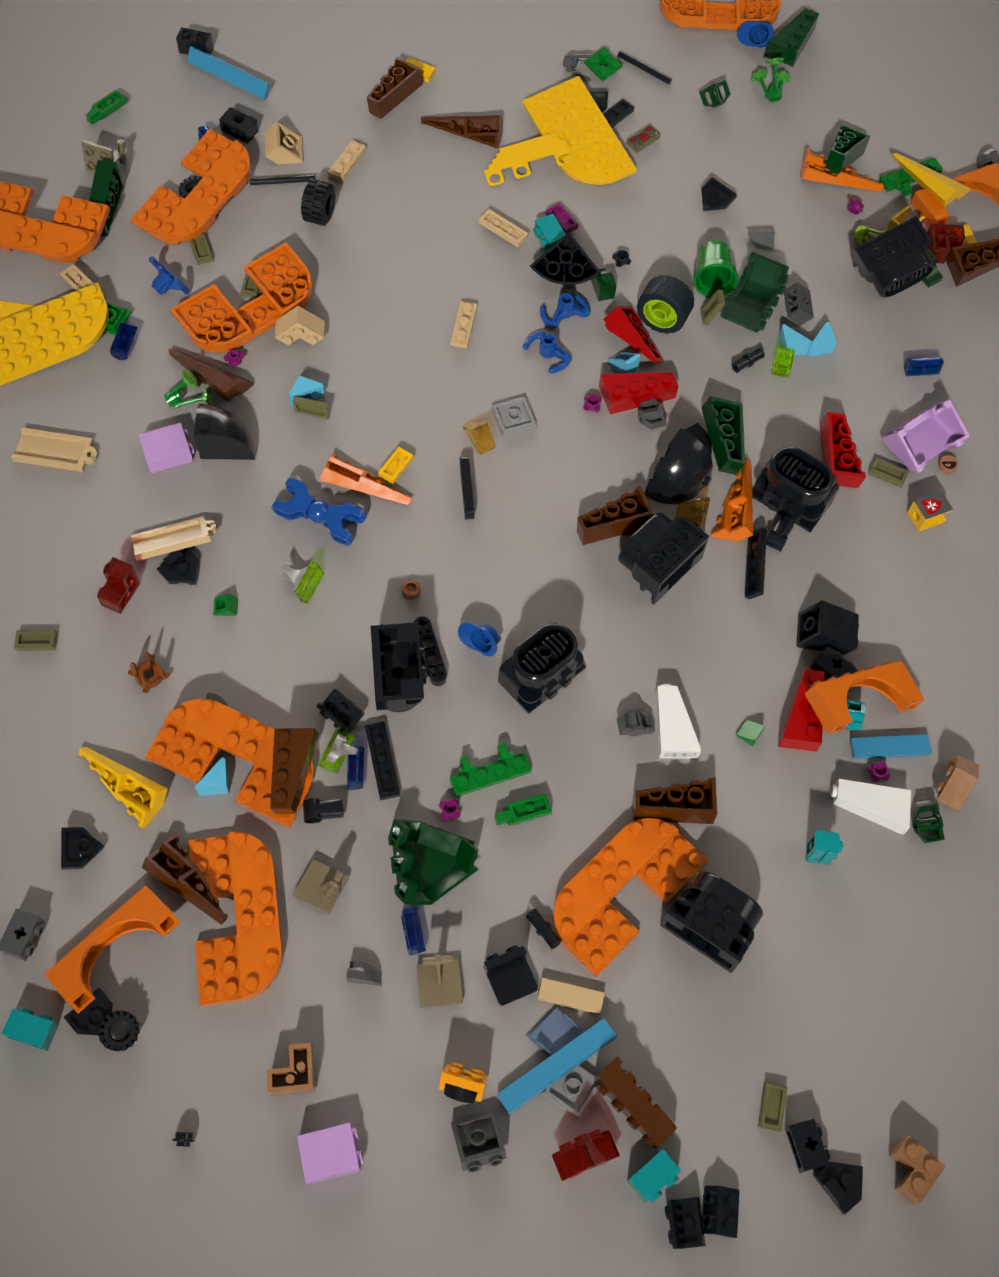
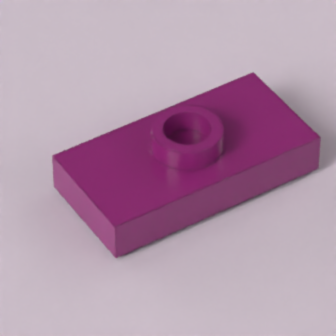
(563, 217)

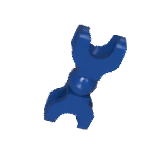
(319, 511)

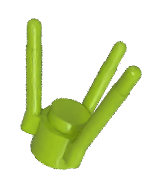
(863, 234)

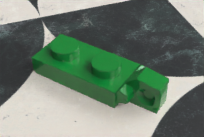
(105, 106)
(524, 810)

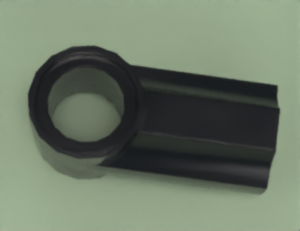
(778, 536)
(315, 810)

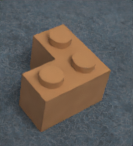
(960, 780)
(296, 1078)
(920, 1166)

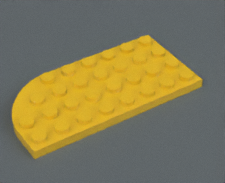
(574, 116)
(51, 332)

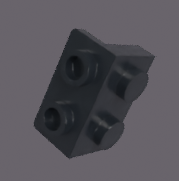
(340, 711)
(720, 1211)
(685, 1223)

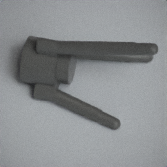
(571, 60)

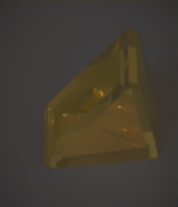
(480, 436)
(694, 510)

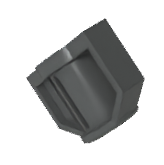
(651, 414)
(635, 722)

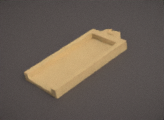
(54, 450)
(172, 538)

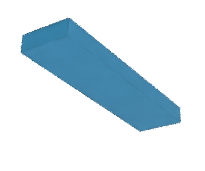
(890, 746)

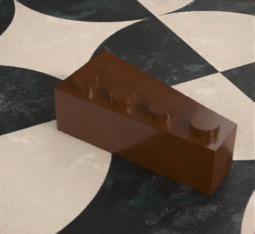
(394, 87)
(973, 260)
(615, 518)
(291, 760)
(679, 803)
(635, 1104)

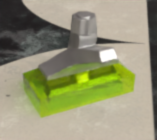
(304, 580)
(337, 751)

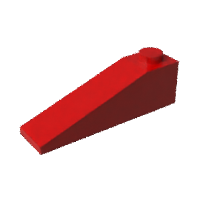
(627, 326)

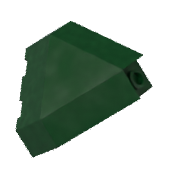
(428, 861)

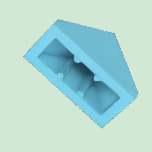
(794, 341)
(824, 342)
(625, 362)
(306, 389)
(215, 781)

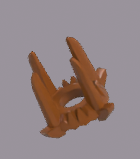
(138, 673)

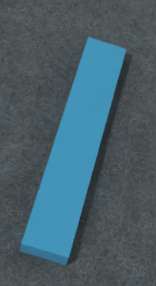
(228, 72)
(556, 1066)

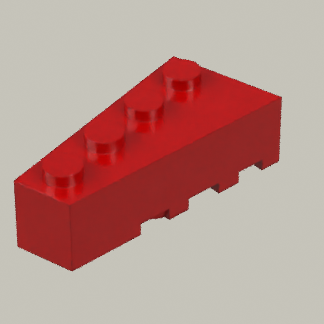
(627, 390)
(839, 451)
(803, 726)

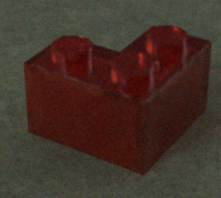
(943, 238)
(120, 585)
(586, 1153)

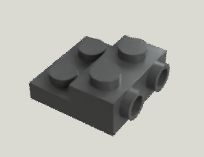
(478, 1141)

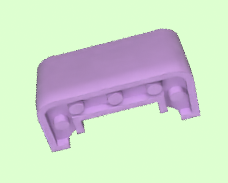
(926, 435)

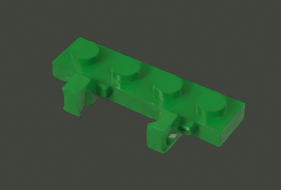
(901, 179)
(504, 769)

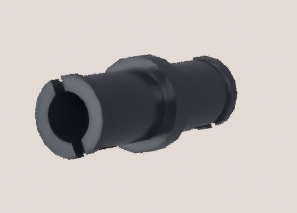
(748, 360)
(543, 929)

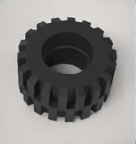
(318, 202)

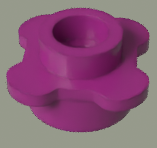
(855, 206)
(234, 361)
(592, 399)
(880, 766)
(445, 805)

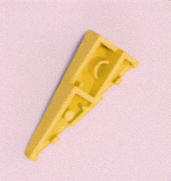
(940, 186)
(138, 793)

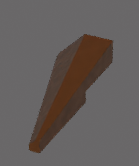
(482, 129)
(221, 381)
(175, 869)

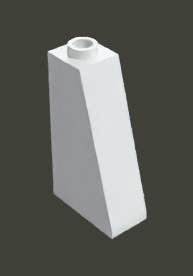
(674, 726)
(875, 802)

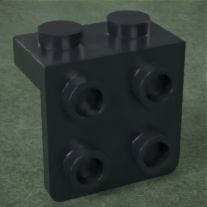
(510, 975)

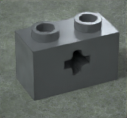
(798, 303)
(21, 923)

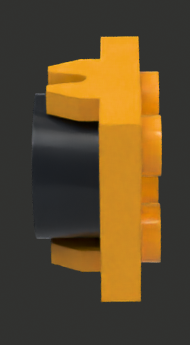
(462, 1083)

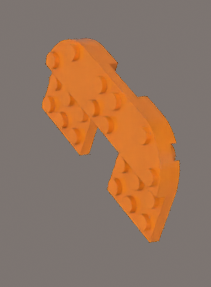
(719, 15)
(224, 173)
(70, 235)
(219, 327)
(200, 729)
(583, 910)
(251, 960)

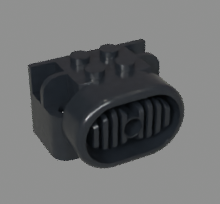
(895, 258)
(796, 486)
(663, 553)
(393, 653)
(535, 678)
(714, 919)

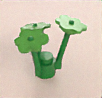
(775, 91)
(174, 396)

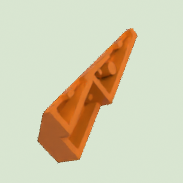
(814, 170)
(351, 477)
(737, 517)

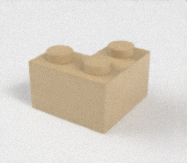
(299, 324)

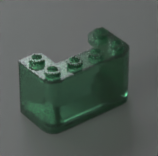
(756, 293)

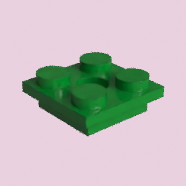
(604, 58)
(119, 315)

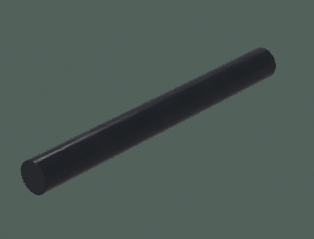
(644, 67)
(279, 180)

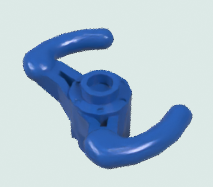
(164, 279)
(565, 309)
(548, 349)

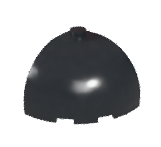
(566, 263)
(221, 435)
(681, 472)

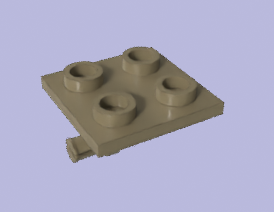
(94, 152)
(321, 886)
(439, 981)

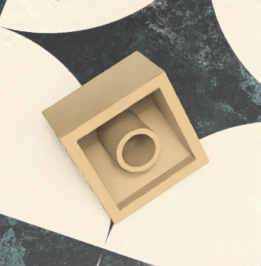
(283, 145)

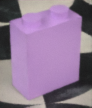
(166, 447)
(329, 1153)

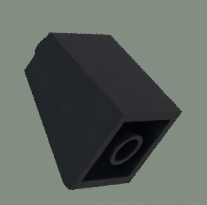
(827, 626)

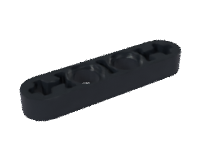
(466, 487)
(431, 650)

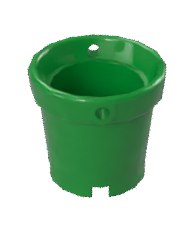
(715, 269)

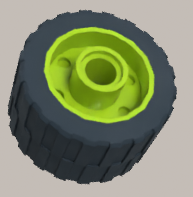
(665, 304)

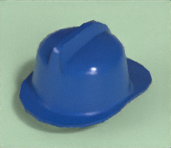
(755, 33)
(479, 638)

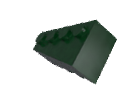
(793, 37)
(847, 148)
(107, 189)
(726, 433)

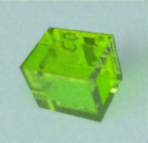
(783, 362)

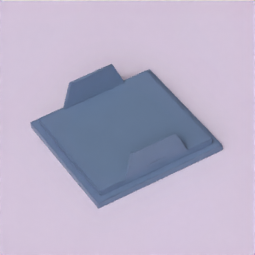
(554, 1032)

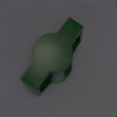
(711, 89)
(937, 823)

